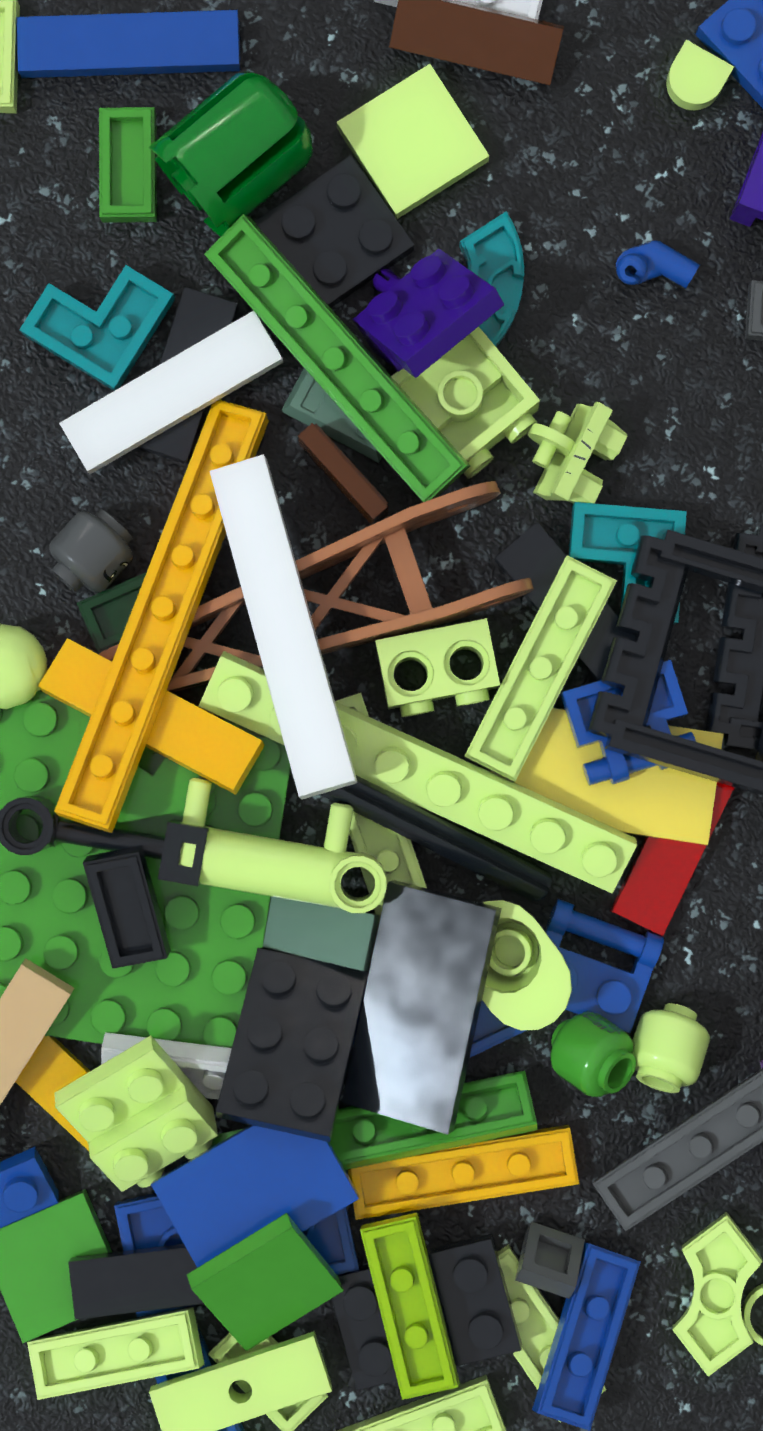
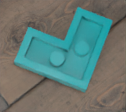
(104, 340)
(613, 534)

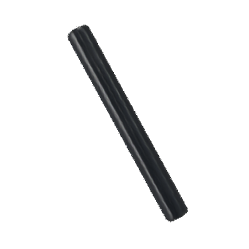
(444, 838)

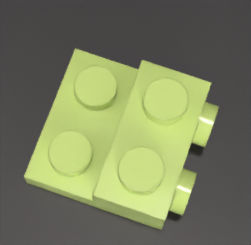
(473, 399)
(138, 1114)

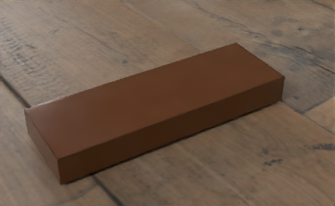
(478, 37)

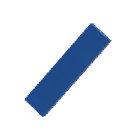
(128, 44)

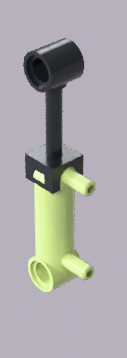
(219, 857)

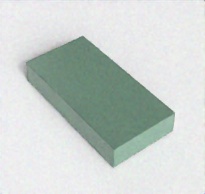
(321, 933)

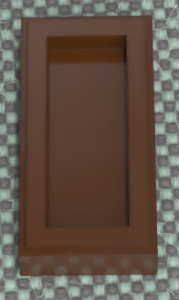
(343, 473)

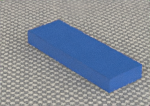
(586, 1337)

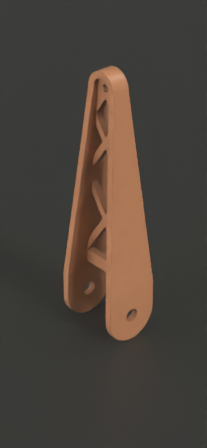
(362, 545)

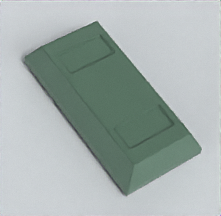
(311, 404)

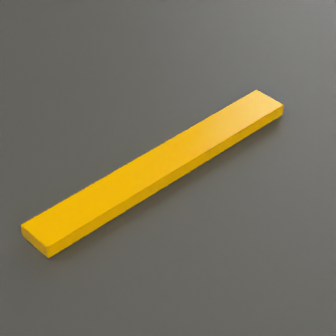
(157, 625)

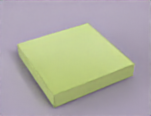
(412, 141)

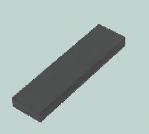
(685, 1154)

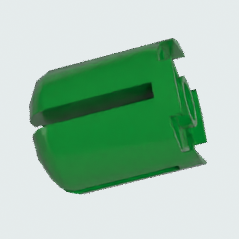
(235, 149)

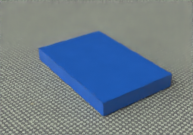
(250, 1184)

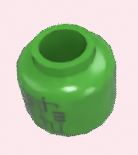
(592, 1054)

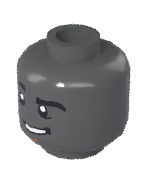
(90, 551)

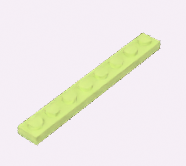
(440, 782)

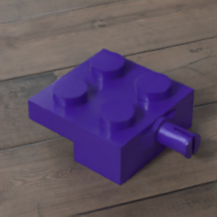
(425, 312)

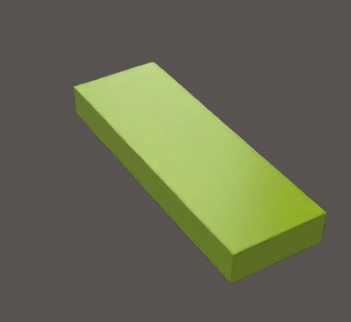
(409, 1306)

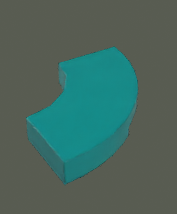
(498, 259)

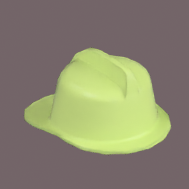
(526, 974)

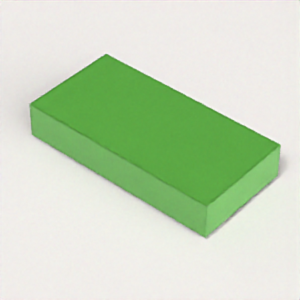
(127, 165)

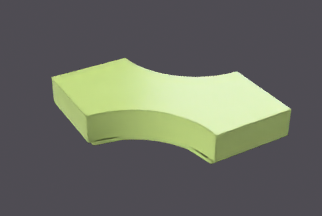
(720, 1267)

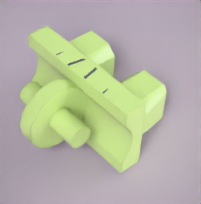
(567, 448)

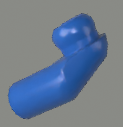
(654, 260)

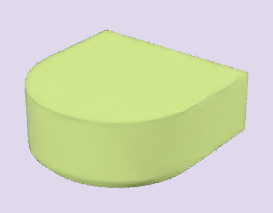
(696, 77)

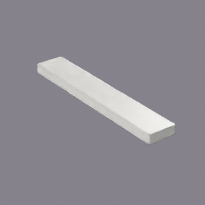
(283, 627)

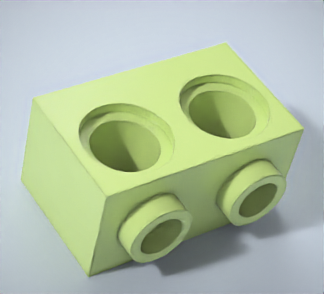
(433, 651)

